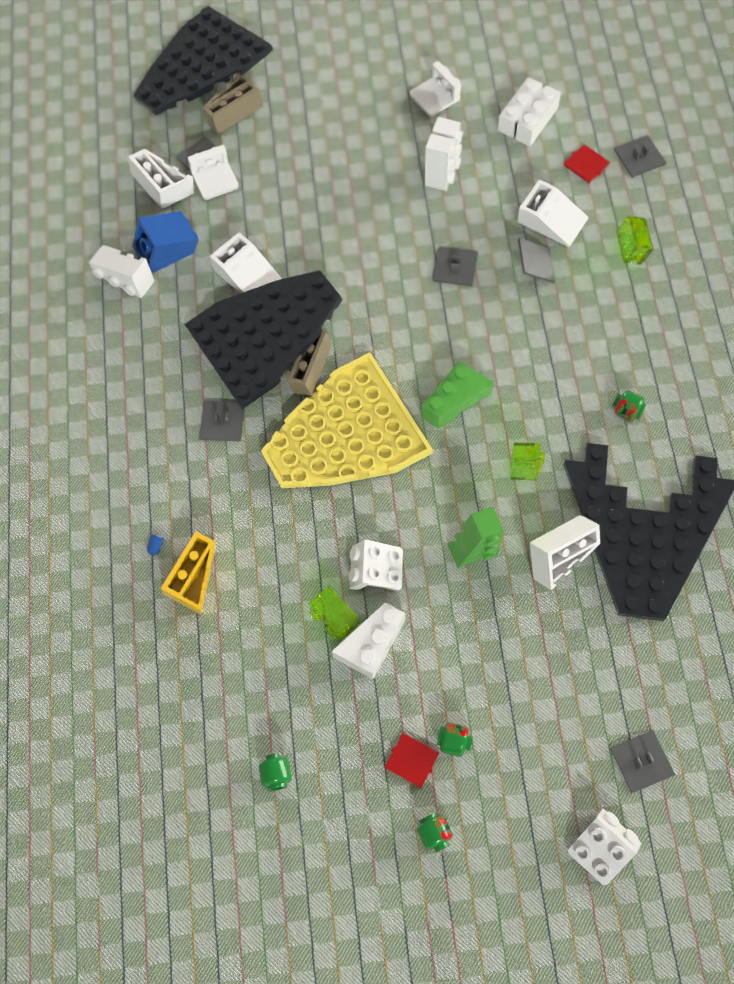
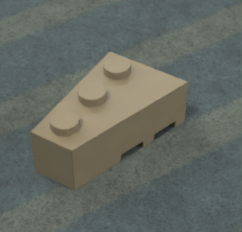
(233, 104)
(308, 368)

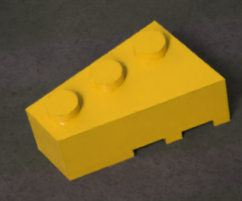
(191, 574)

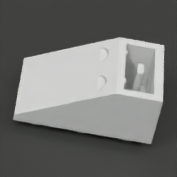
(551, 214)
(242, 264)

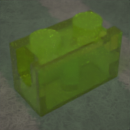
(634, 240)
(526, 461)
(333, 613)

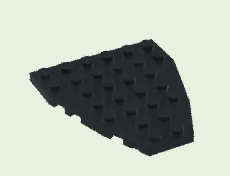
(197, 58)
(263, 331)

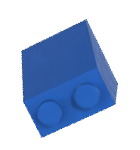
(164, 239)

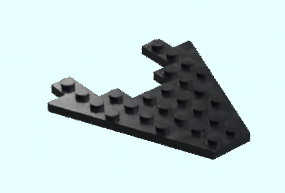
(647, 551)

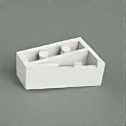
(122, 270)

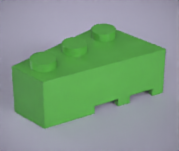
(455, 394)
(479, 538)

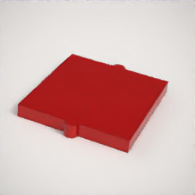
(586, 163)
(411, 760)

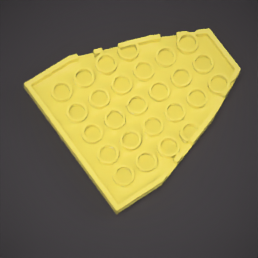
(346, 431)

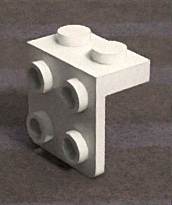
(438, 91)
(212, 172)
(375, 566)
(605, 847)

